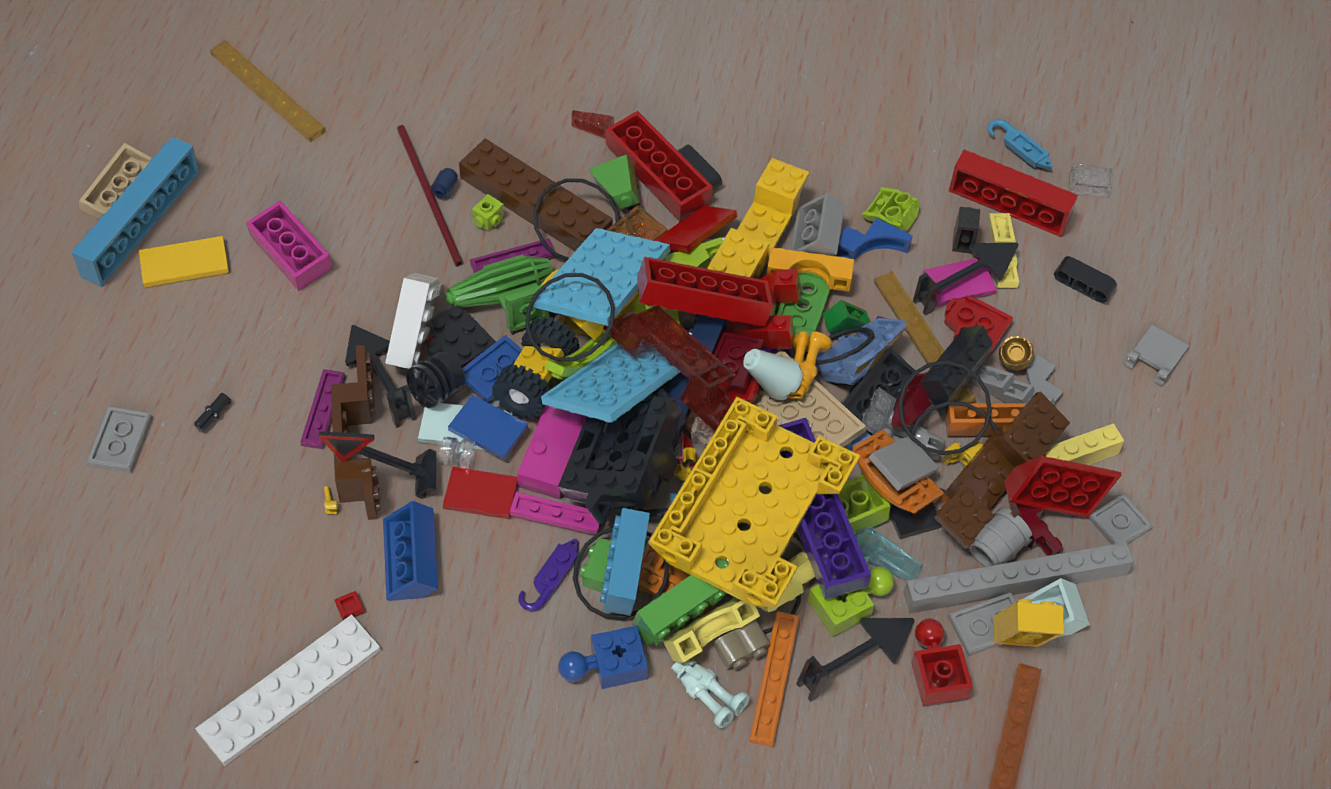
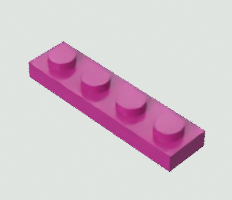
(554, 513)

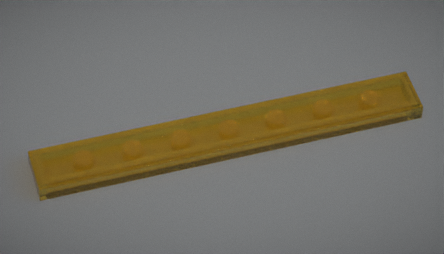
(268, 91)
(916, 327)

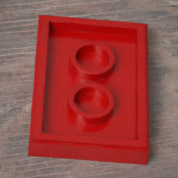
(480, 492)

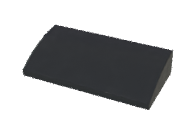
(888, 374)

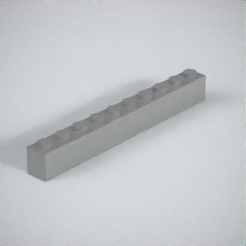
(1016, 577)

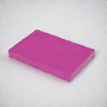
(975, 285)

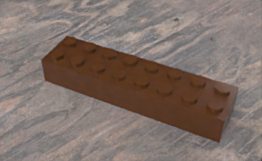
(519, 187)

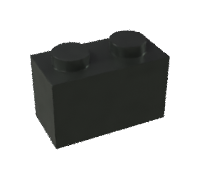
(965, 229)

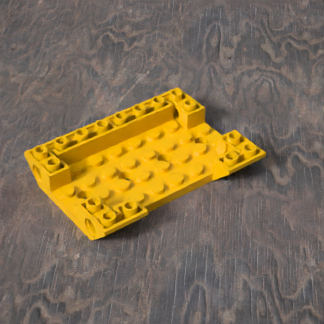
(726, 492)

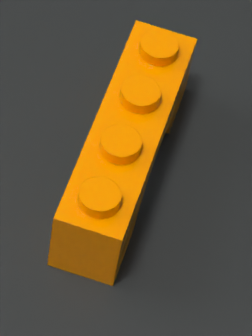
(833, 270)

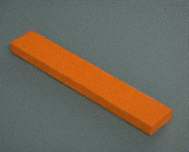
(774, 679)

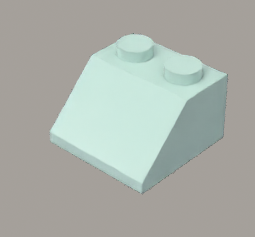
(1066, 595)

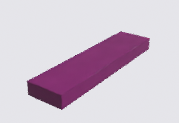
(533, 249)
(321, 409)

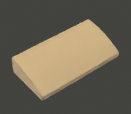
(113, 180)

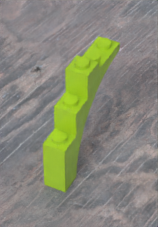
(567, 368)

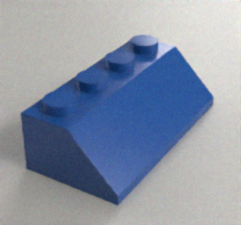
(410, 552)

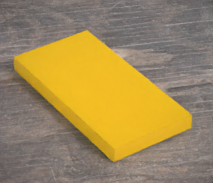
(183, 261)

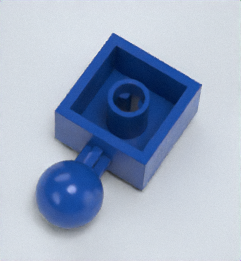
(606, 651)

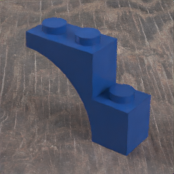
(879, 236)

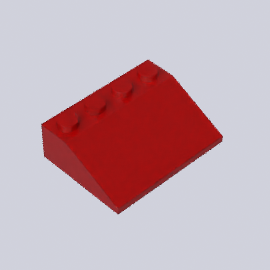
(1060, 485)

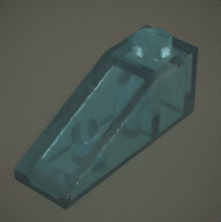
(884, 553)

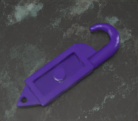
(551, 574)

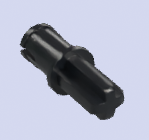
(212, 412)

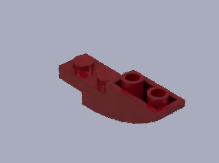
(914, 403)
(1040, 533)

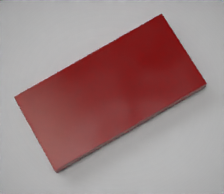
(697, 228)

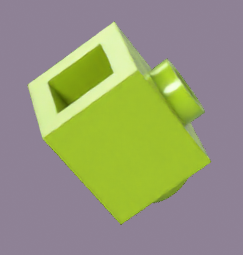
(488, 213)

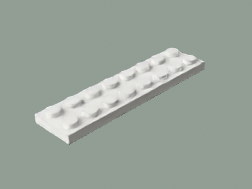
(287, 690)

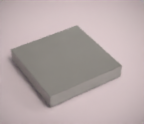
(1120, 521)

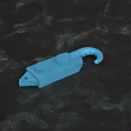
(1022, 145)

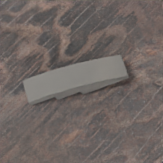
(1004, 386)

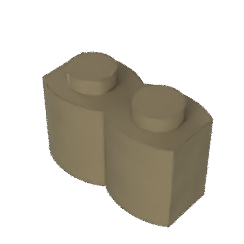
(741, 645)

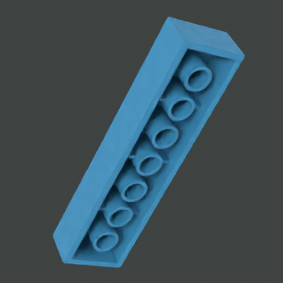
(135, 211)

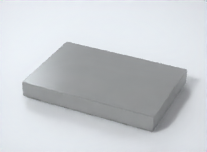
(119, 439)
(903, 463)
(975, 623)

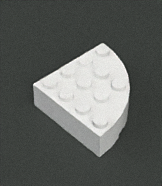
(411, 319)

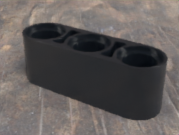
(701, 165)
(1085, 279)

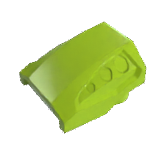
(894, 208)

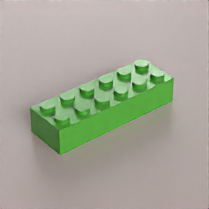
(676, 607)

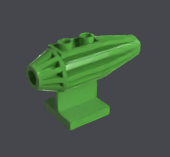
(507, 283)

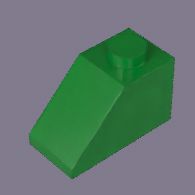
(845, 316)

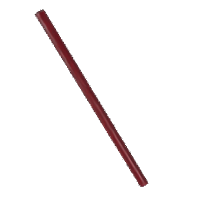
(430, 196)

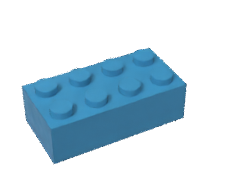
(624, 561)

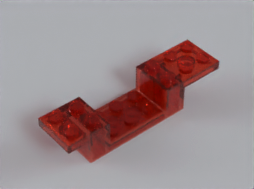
(706, 373)

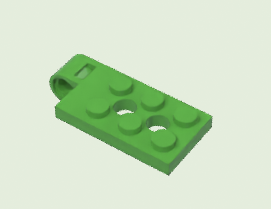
(807, 319)

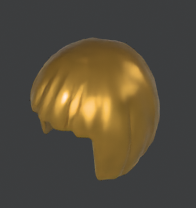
(1016, 353)

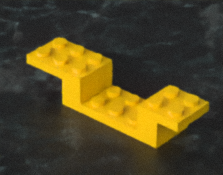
(774, 205)

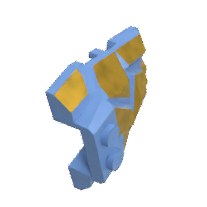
(857, 365)

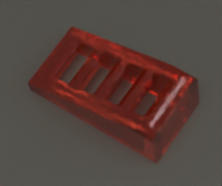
(592, 122)

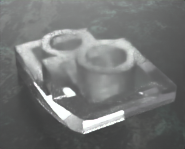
(879, 412)

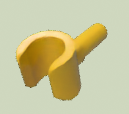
(331, 507)

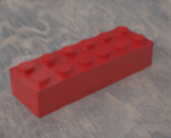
(659, 165)
(1012, 193)
(704, 292)

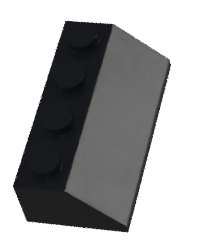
(946, 381)

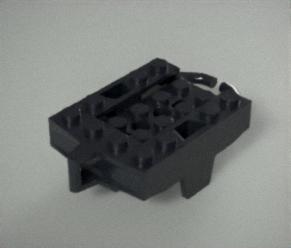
(632, 447)

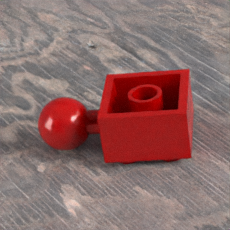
(939, 670)

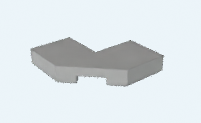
(1038, 373)

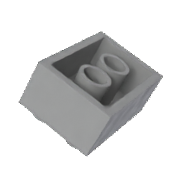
(818, 226)

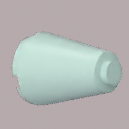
(773, 373)

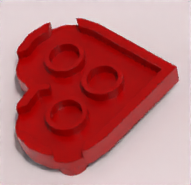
(974, 312)

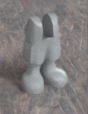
(925, 437)

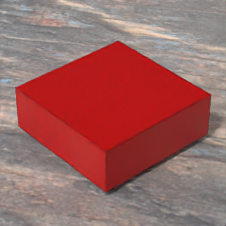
(349, 605)

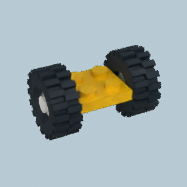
(525, 382)

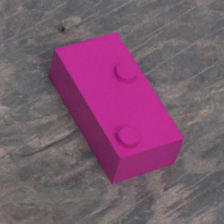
(289, 245)
(549, 451)

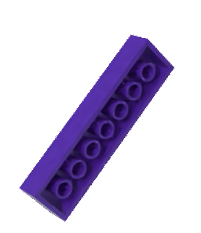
(829, 537)

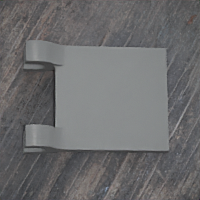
(1159, 351)

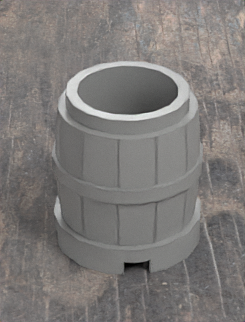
(1001, 539)

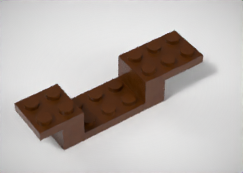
(354, 405)
(968, 500)

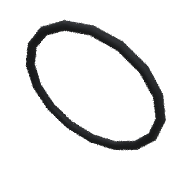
(864, 344)

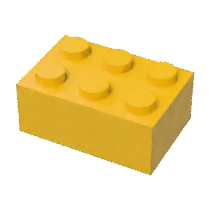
(1028, 623)

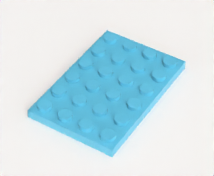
(612, 260)
(611, 383)

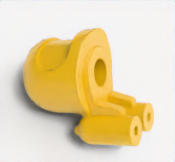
(964, 457)

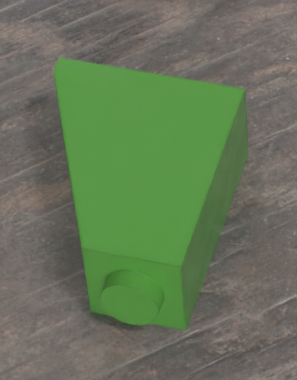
(618, 180)

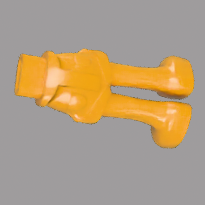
(804, 343)

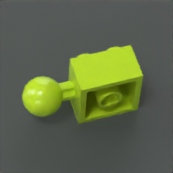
(847, 609)

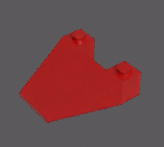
(779, 329)

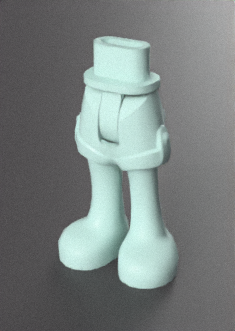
(700, 680)

